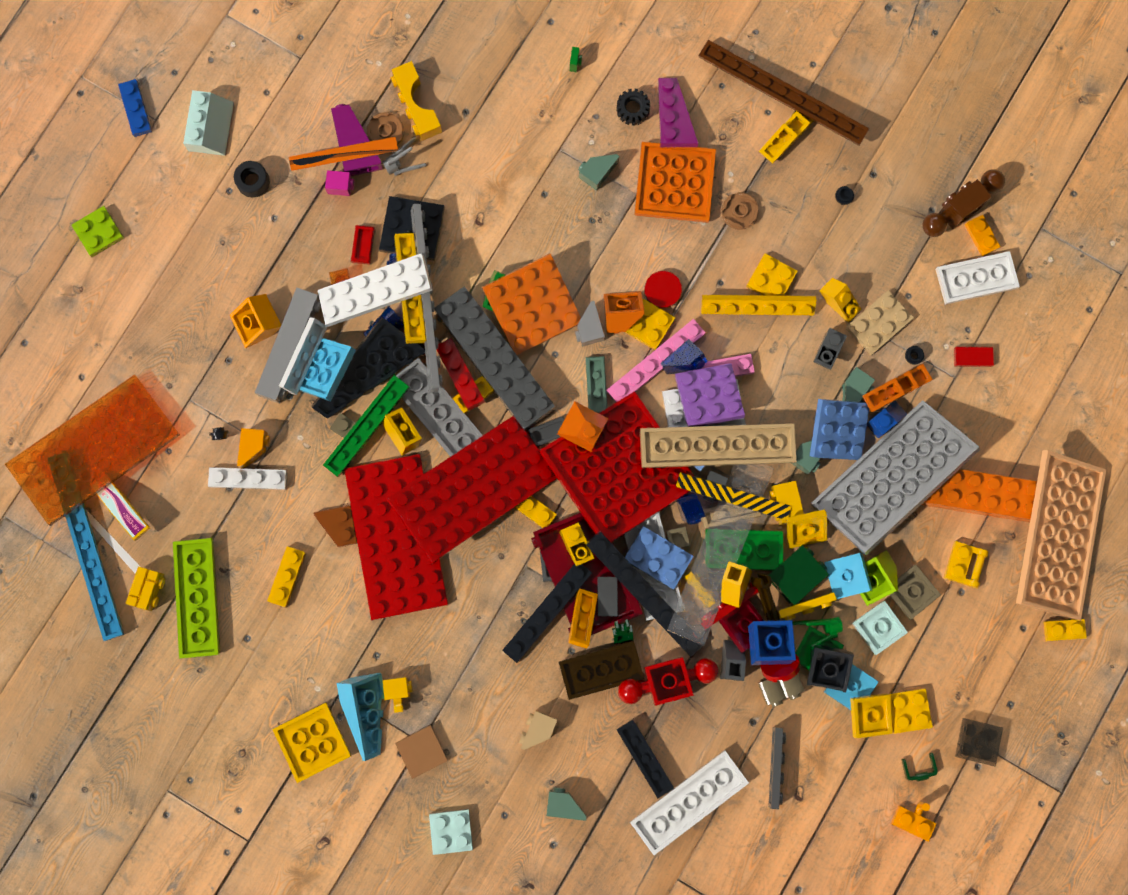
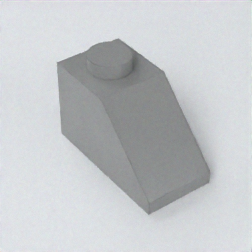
(589, 327)

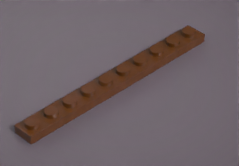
(783, 92)

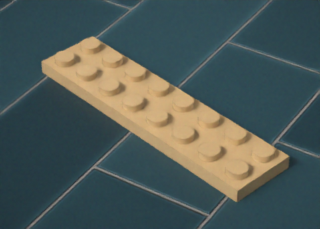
(717, 445)

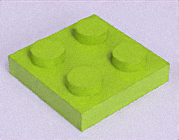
(97, 231)

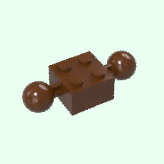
(964, 203)

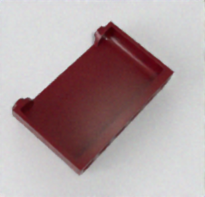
(559, 563)

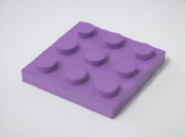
(709, 395)

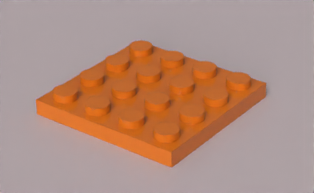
(675, 182)
(532, 304)

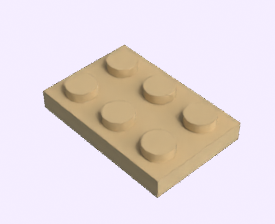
(879, 322)

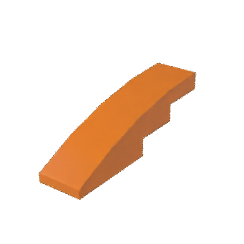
(897, 388)

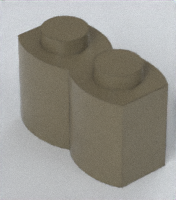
(777, 691)

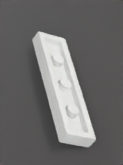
(303, 356)
(247, 478)

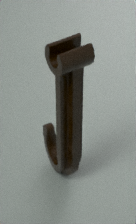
(763, 585)

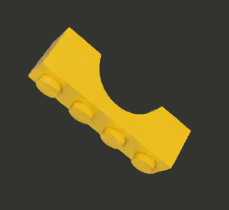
(425, 120)

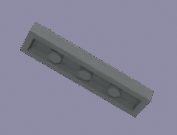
(776, 775)

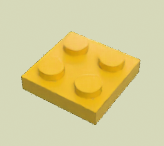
(771, 277)
(651, 326)
(807, 528)
(910, 711)
(871, 715)

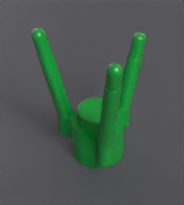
(830, 626)

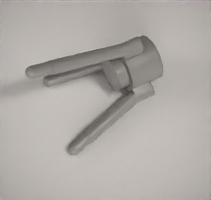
(392, 164)

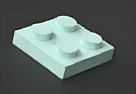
(879, 627)
(451, 832)

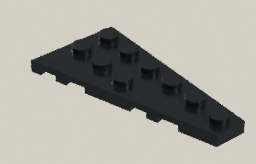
(373, 362)

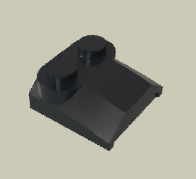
(830, 667)

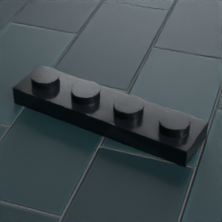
(645, 758)

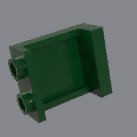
(798, 575)

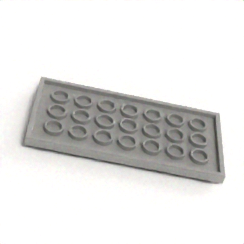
(895, 477)

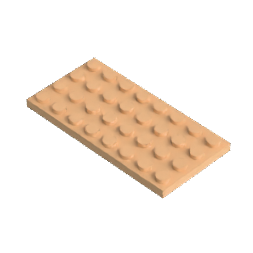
(1061, 535)

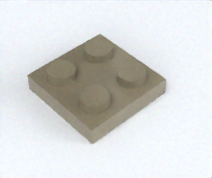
(914, 592)

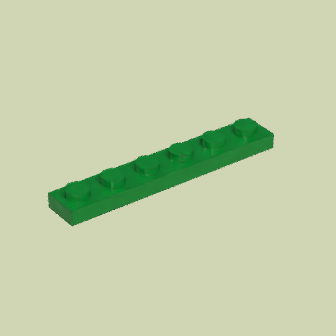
(366, 426)

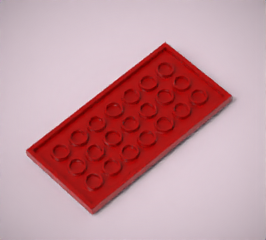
(472, 489)
(393, 565)

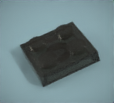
(979, 742)

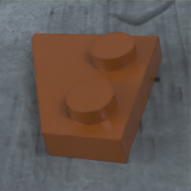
(338, 525)

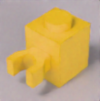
(396, 690)

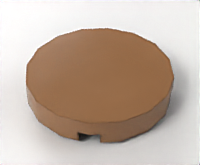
(385, 126)
(740, 211)

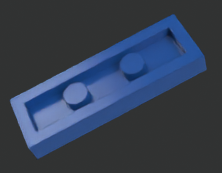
(135, 108)

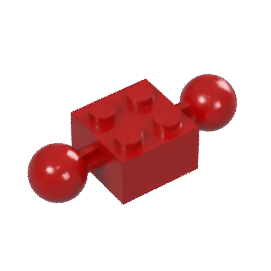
(668, 681)

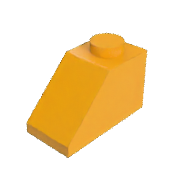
(251, 446)

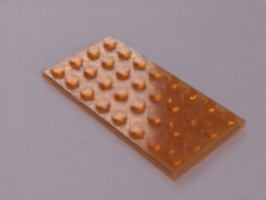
(92, 450)

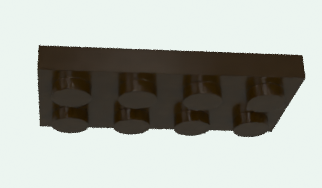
(600, 670)

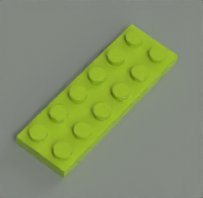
(196, 598)

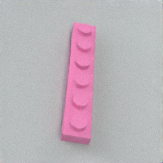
(651, 364)

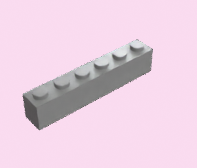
(301, 308)

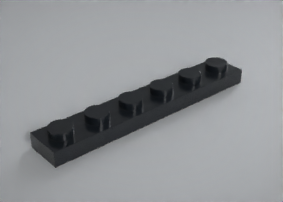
(546, 612)

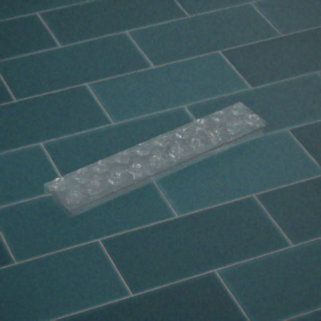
(720, 545)

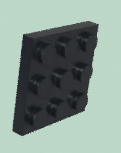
(399, 221)

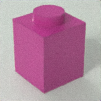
(339, 183)

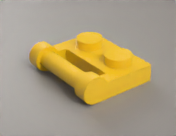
(959, 564)

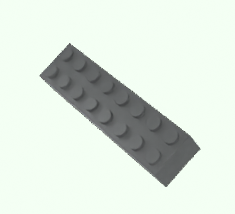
(494, 359)

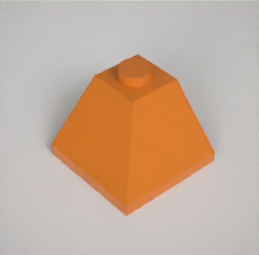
(622, 310)
(582, 426)

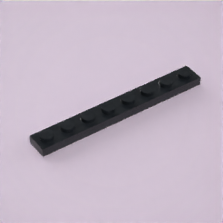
(638, 587)

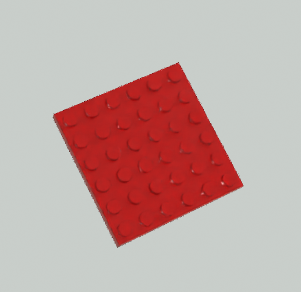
(610, 480)

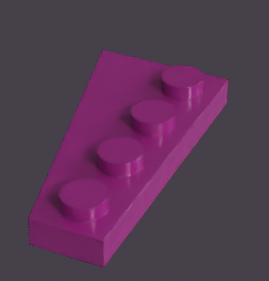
(674, 118)

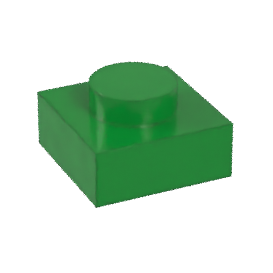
(575, 60)

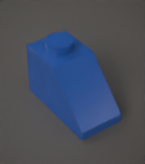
(886, 419)

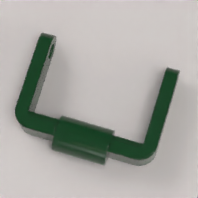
(923, 775)

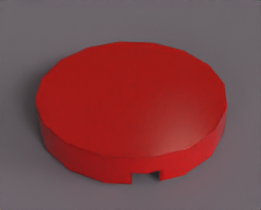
(663, 289)
(781, 671)

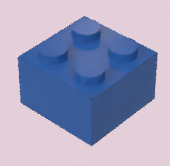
(771, 642)

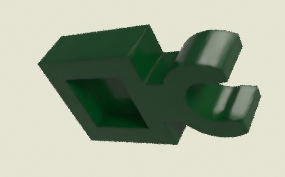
(622, 632)

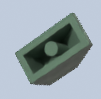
(597, 169)
(563, 805)

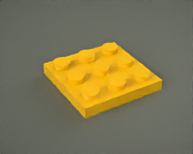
(311, 742)

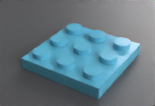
(327, 369)

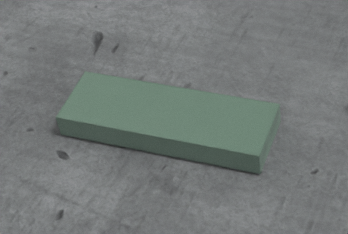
(596, 383)

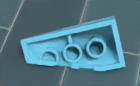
(361, 704)

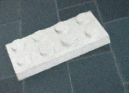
(977, 277)

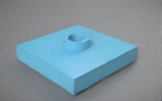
(848, 575)
(859, 685)

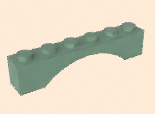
(853, 389)

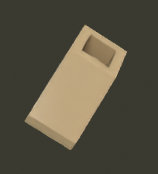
(540, 729)

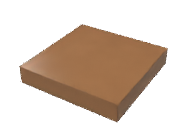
(421, 751)

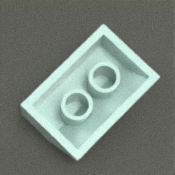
(208, 123)

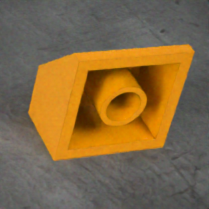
(255, 320)

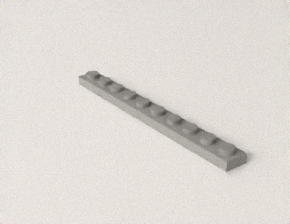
(431, 343)

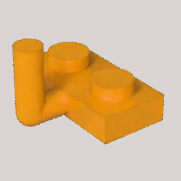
(914, 822)

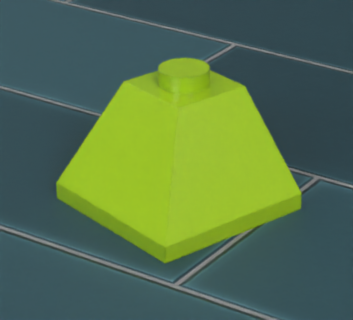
(882, 577)

